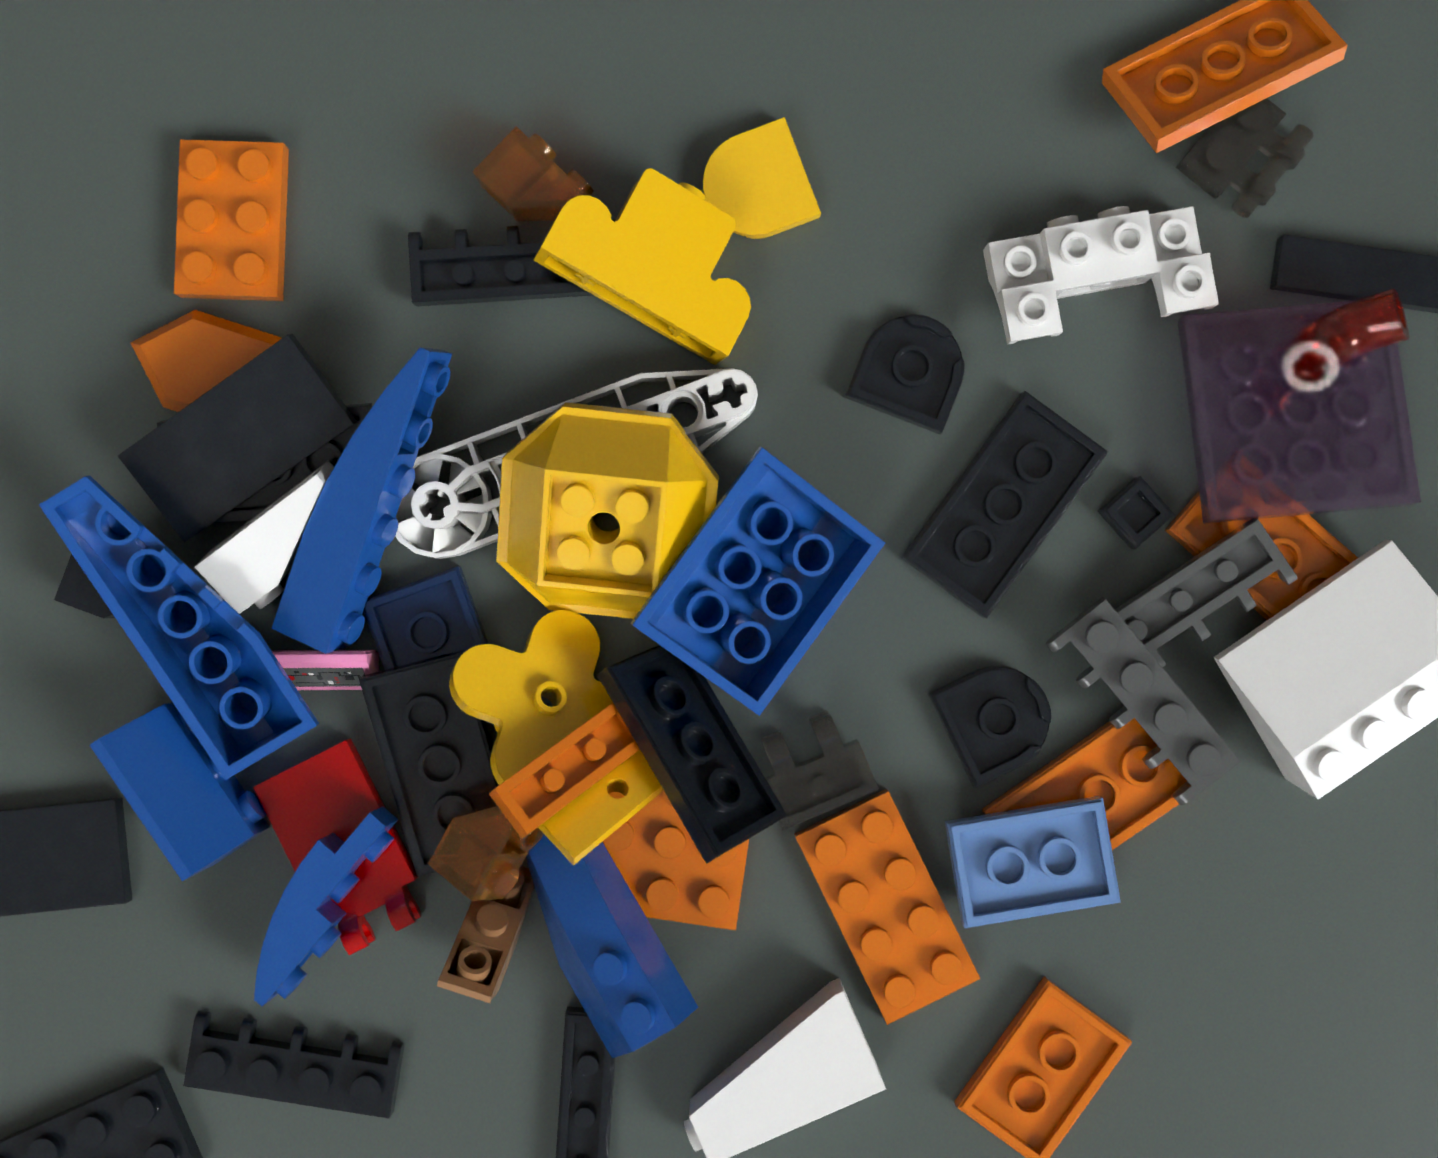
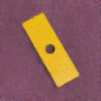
(596, 814)

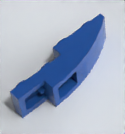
(306, 914)

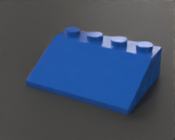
(758, 581)

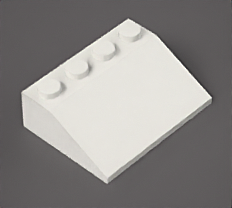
(1341, 670)

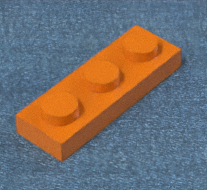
(565, 771)

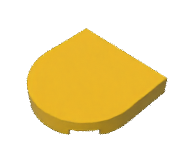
(761, 182)

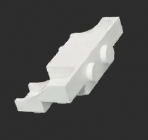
(1096, 257)

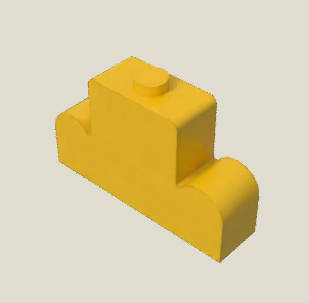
(654, 262)

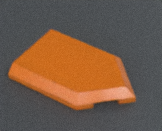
(196, 355)

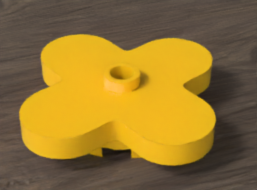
(509, 685)

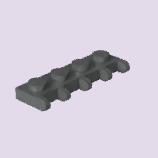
(1205, 585)
(1148, 697)

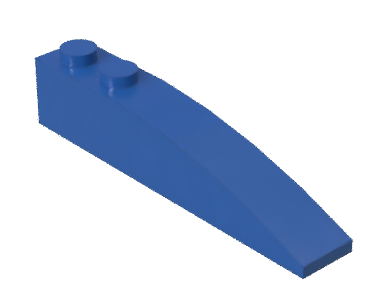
(185, 632)
(608, 948)

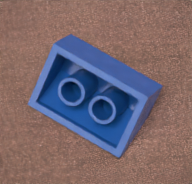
(179, 791)

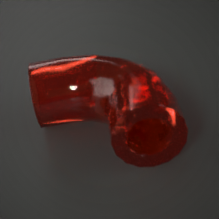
(1342, 335)

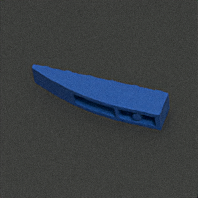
(358, 510)

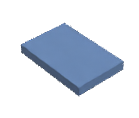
(1032, 861)

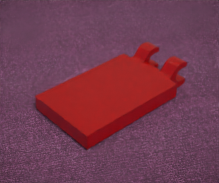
(334, 796)

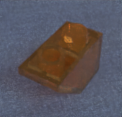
(527, 180)
(482, 854)

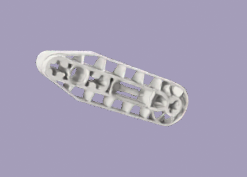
(446, 538)

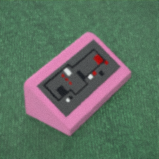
(327, 671)

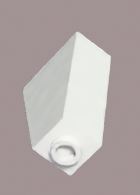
(787, 1079)

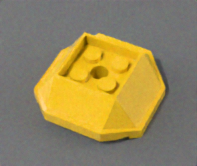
(591, 464)

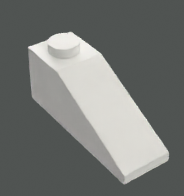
(262, 551)

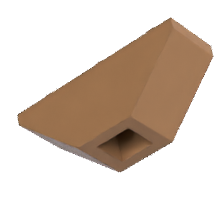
(487, 942)

